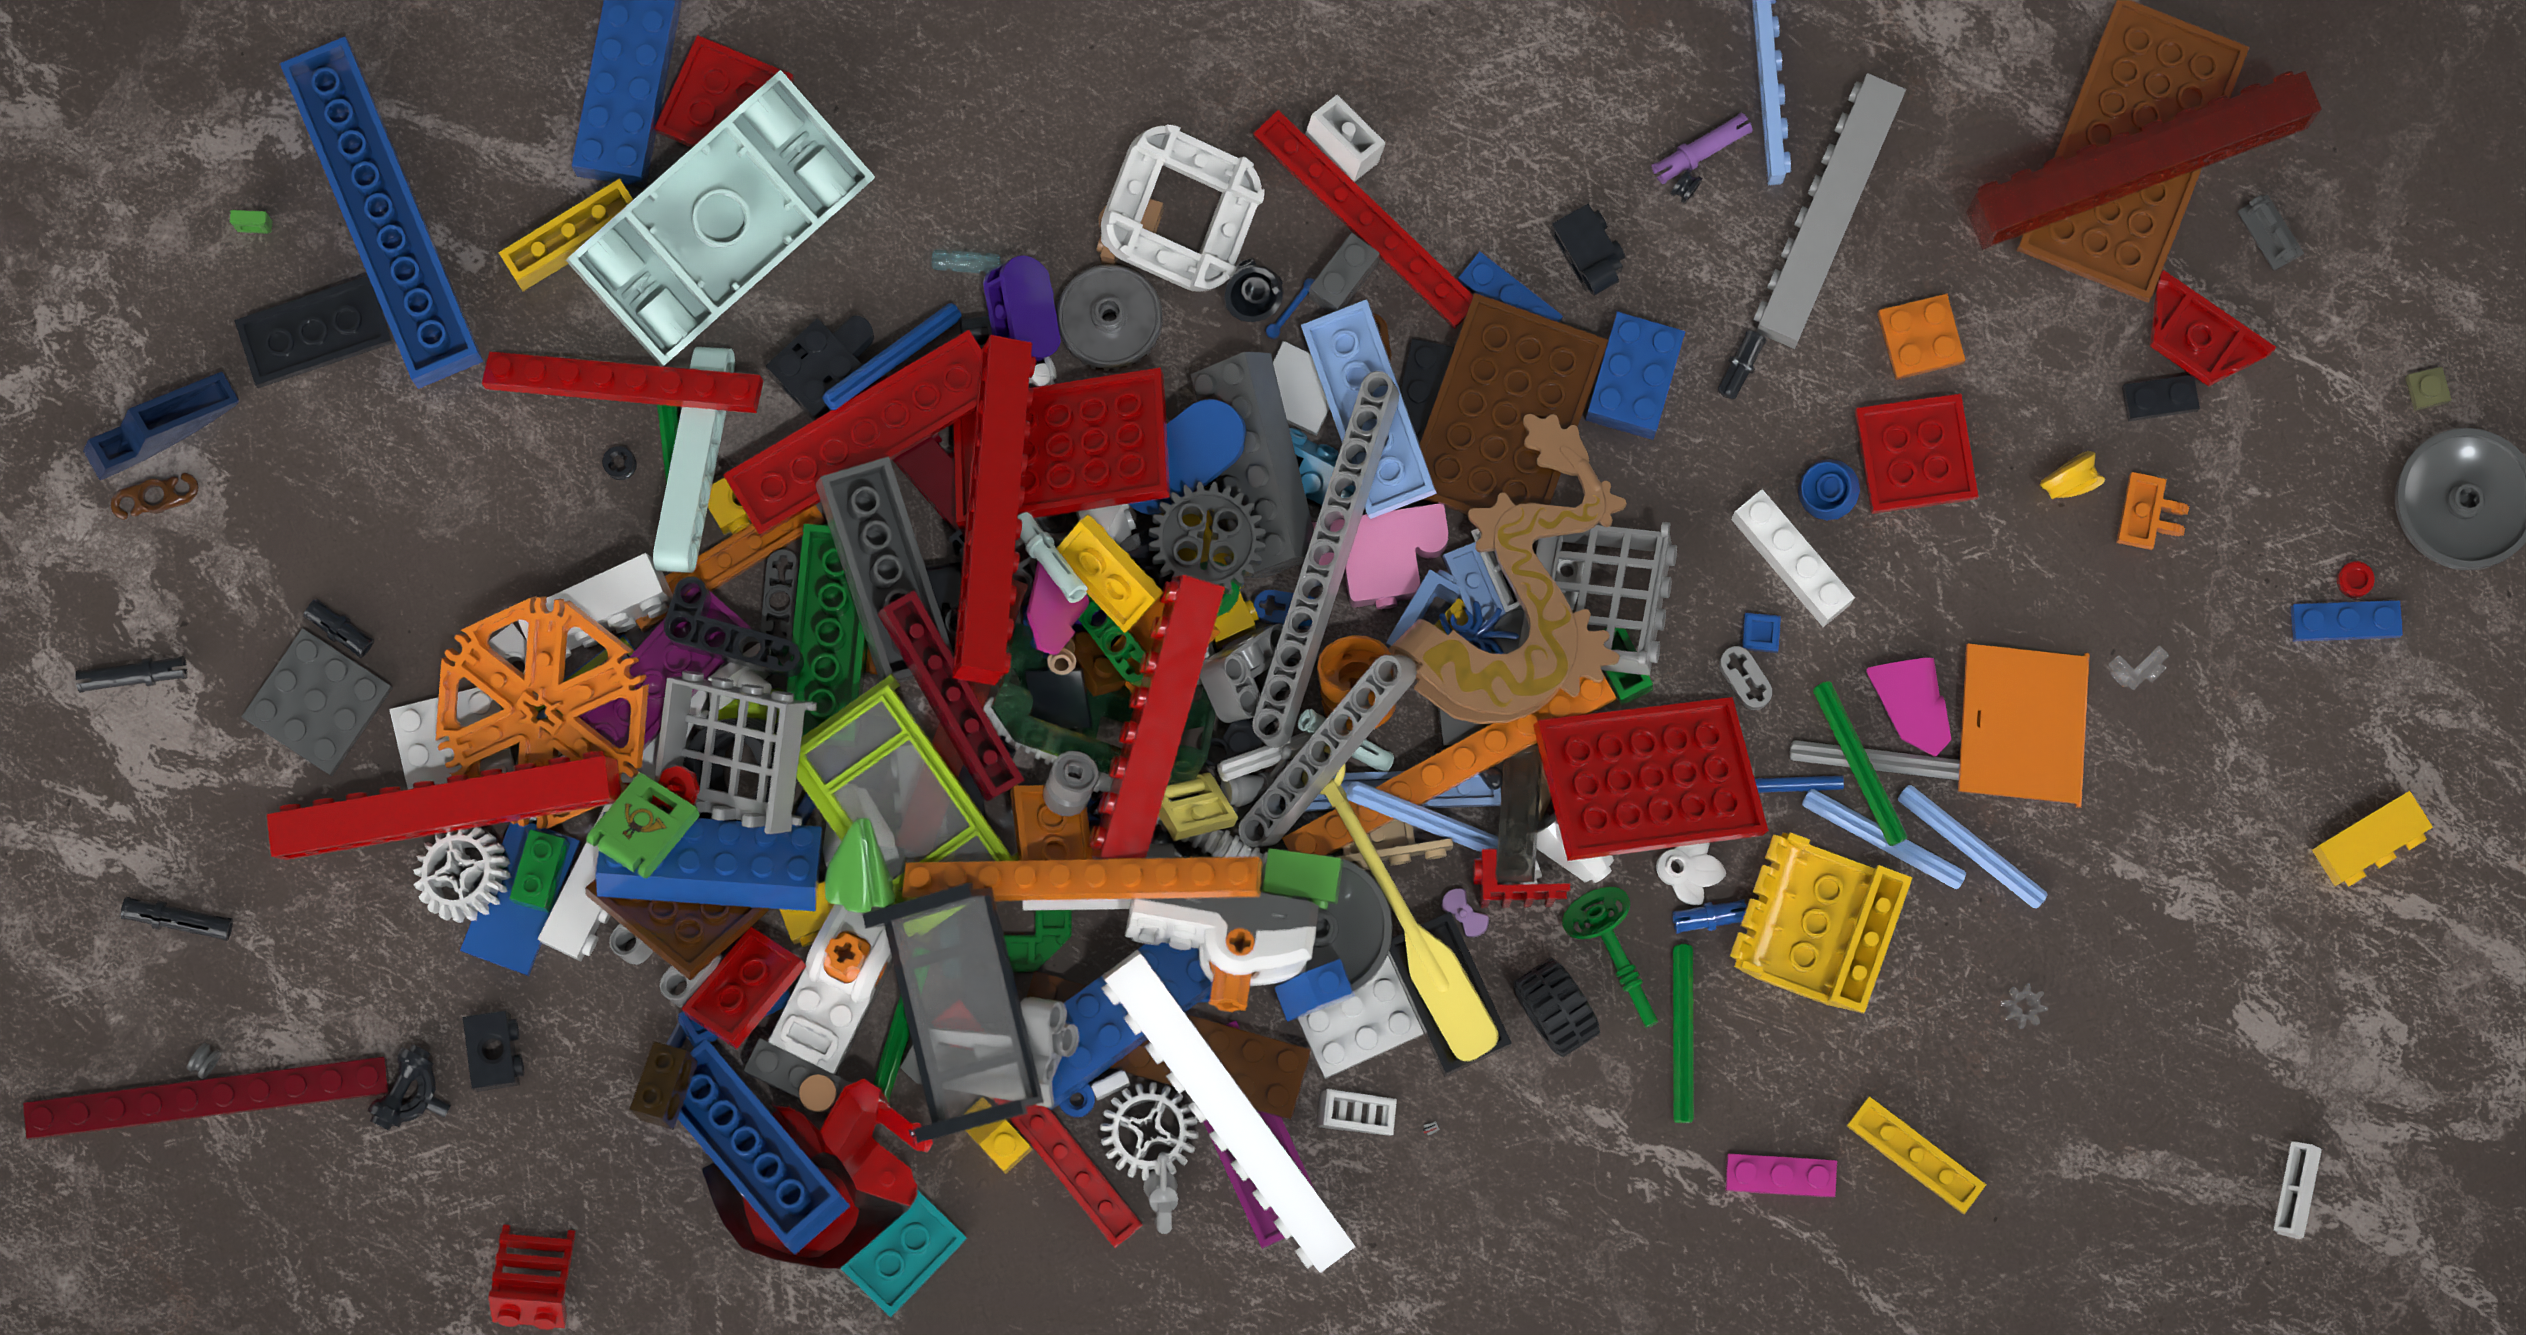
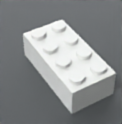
(615, 599)

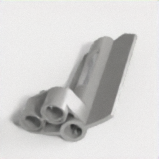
(1048, 1037)

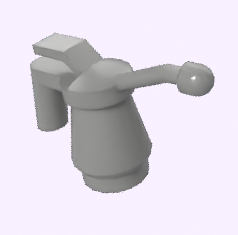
(1247, 789)
(1162, 1194)

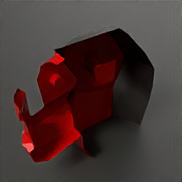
(857, 1166)

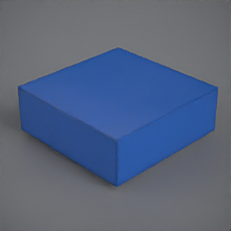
(1761, 632)

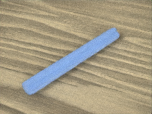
(1420, 817)
(1871, 832)
(1972, 846)

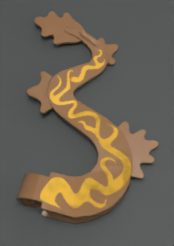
(1559, 647)

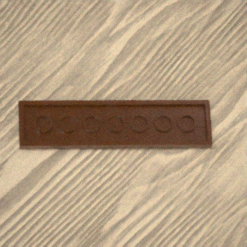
(1262, 1067)

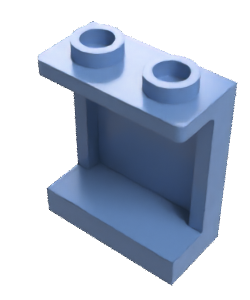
(1434, 585)

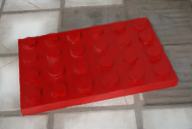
(1086, 445)
(1650, 778)

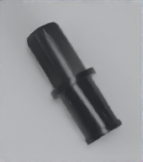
(1741, 364)

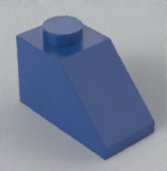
(1314, 990)

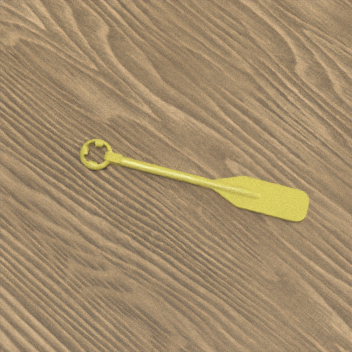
(1430, 961)

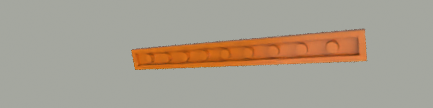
(1449, 768)
(1092, 878)

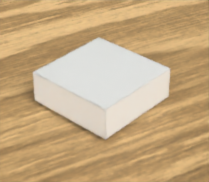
(1110, 1085)

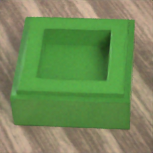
(251, 221)

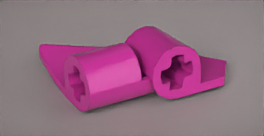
(1051, 613)
(1913, 702)

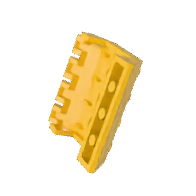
(1819, 923)

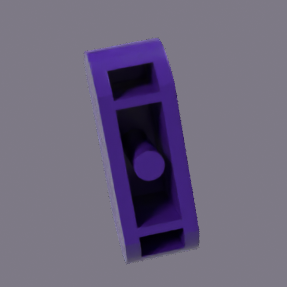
(1023, 304)

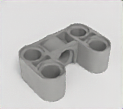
(1231, 672)
(671, 977)

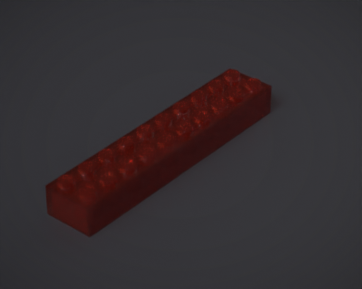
(2143, 159)

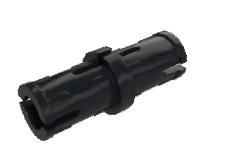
(338, 628)

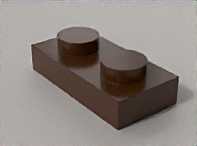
(1098, 670)

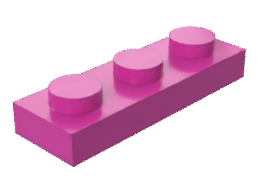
(1781, 1175)

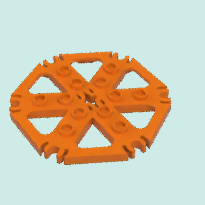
(545, 676)

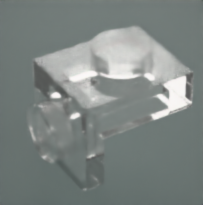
(2149, 669)

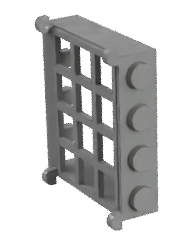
(1659, 587)
(726, 806)

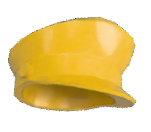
(2073, 477)

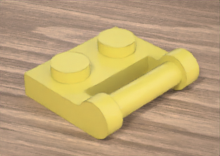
(1199, 813)

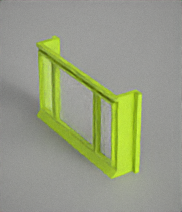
(883, 768)

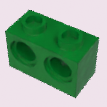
(539, 871)

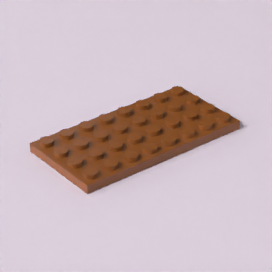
(2139, 74)

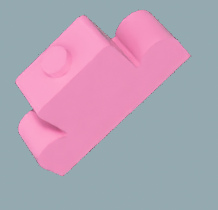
(1384, 552)

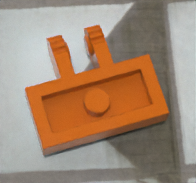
(2142, 512)

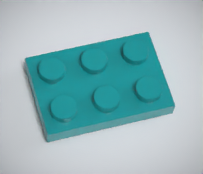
(904, 1255)

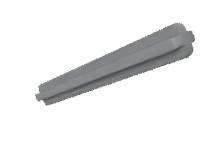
(1880, 760)

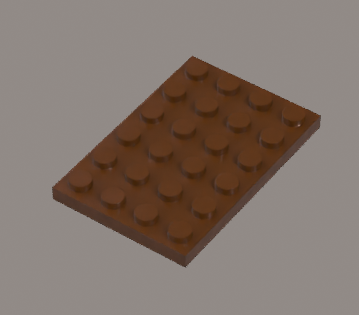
(1498, 373)

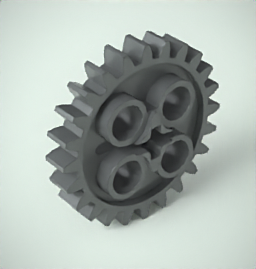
(1238, 544)

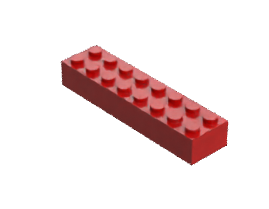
(1157, 719)

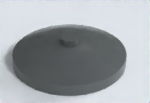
(2464, 499)
(1354, 929)

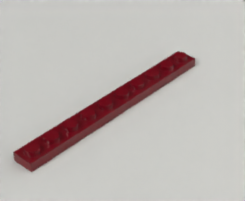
(206, 1098)

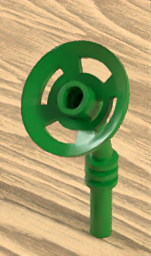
(1602, 926)

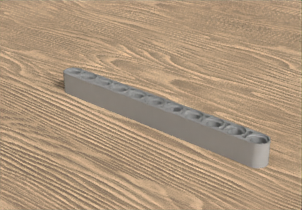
(1327, 575)

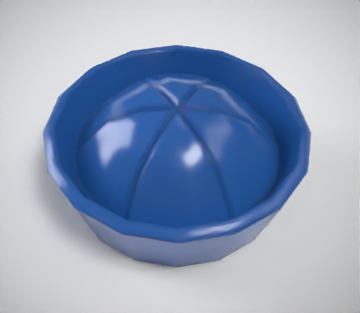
(1839, 493)

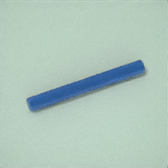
(892, 356)

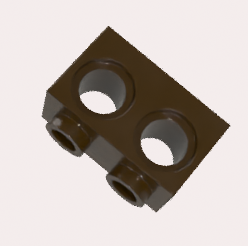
(663, 1085)

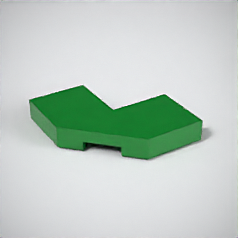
(1032, 952)

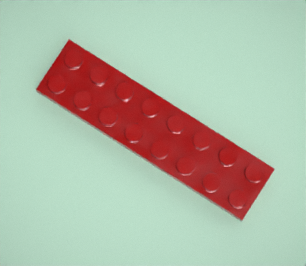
(862, 430)

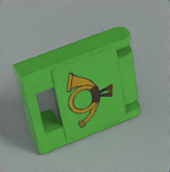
(639, 830)

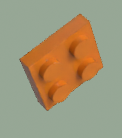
(1921, 336)

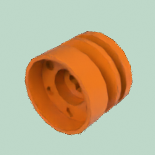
(1342, 667)

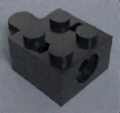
(820, 361)

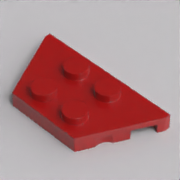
(2200, 334)

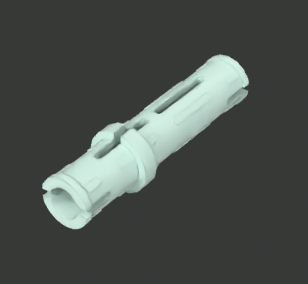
(1041, 546)
(1366, 752)

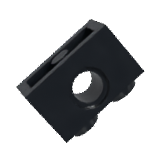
(479, 1033)

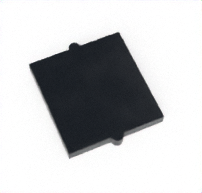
(1059, 697)

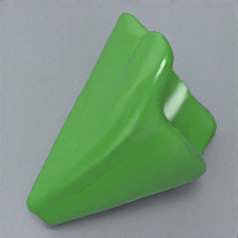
(858, 871)

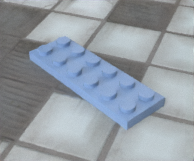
(1344, 352)

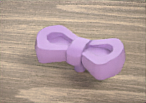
(1473, 923)

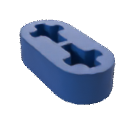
(1281, 599)

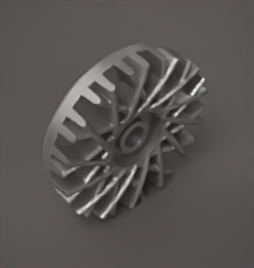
(1109, 342)

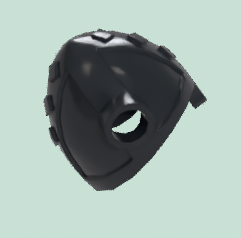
(1253, 292)

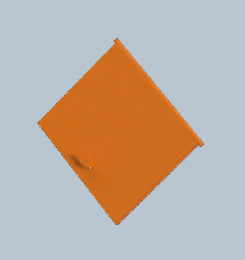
(2023, 724)

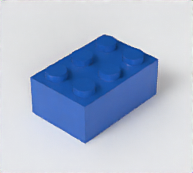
(1635, 375)

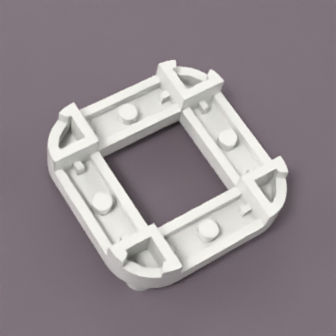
(1204, 163)

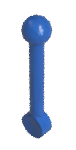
(1273, 330)

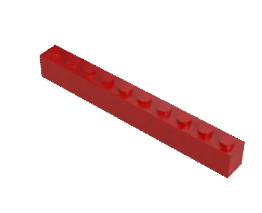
(993, 511)
(444, 807)

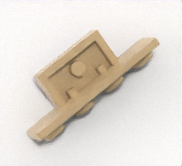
(1397, 844)

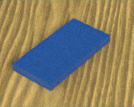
(511, 930)

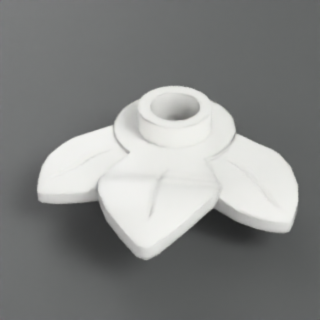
(1695, 872)

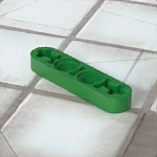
(1103, 637)

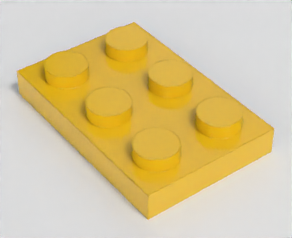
(1109, 573)

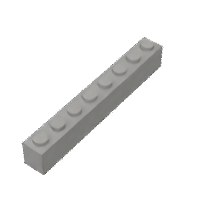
(1830, 211)

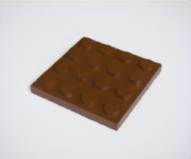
(680, 931)

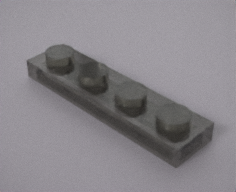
(1519, 817)

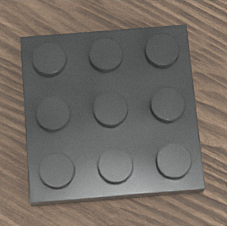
(317, 702)

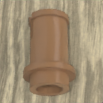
(1067, 661)

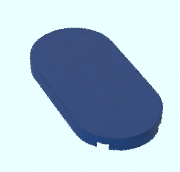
(1200, 447)

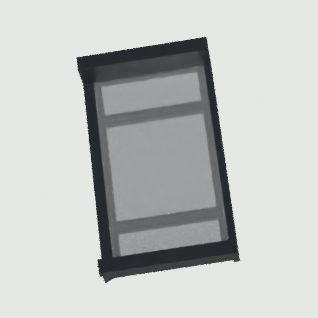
(961, 1008)

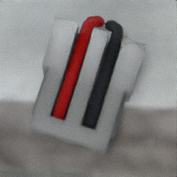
(1431, 1128)

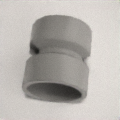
(1070, 783)

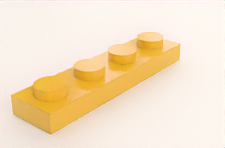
(1916, 1155)

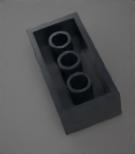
(1447, 932)

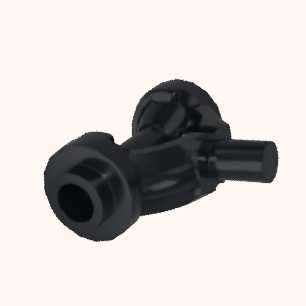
(412, 1066)

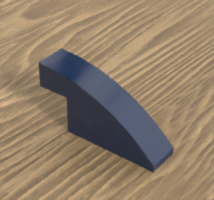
(159, 425)

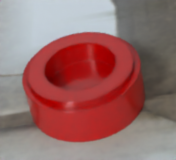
(2355, 579)

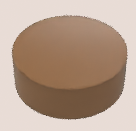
(818, 1093)

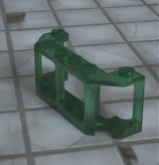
(1015, 702)

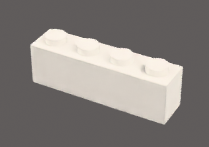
(1792, 558)

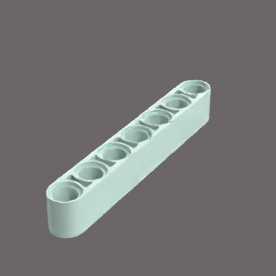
(691, 474)

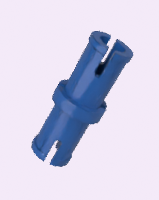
(1709, 916)

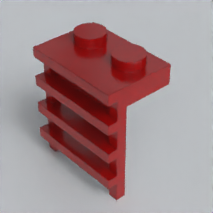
(1484, 875)
(526, 1297)

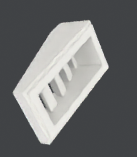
(1325, 1112)

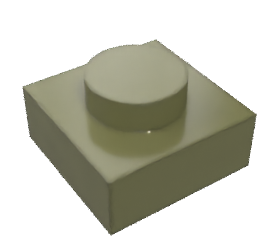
(2428, 388)

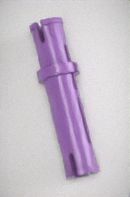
(1689, 155)

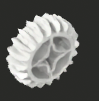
(435, 876)
(1119, 1118)

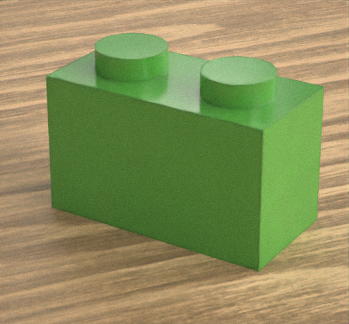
(1303, 877)

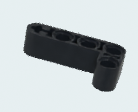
(736, 636)

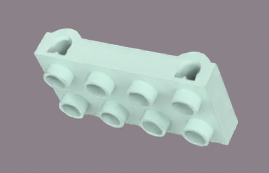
(720, 218)

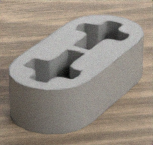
(1739, 683)

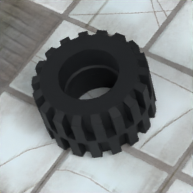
(1556, 1007)

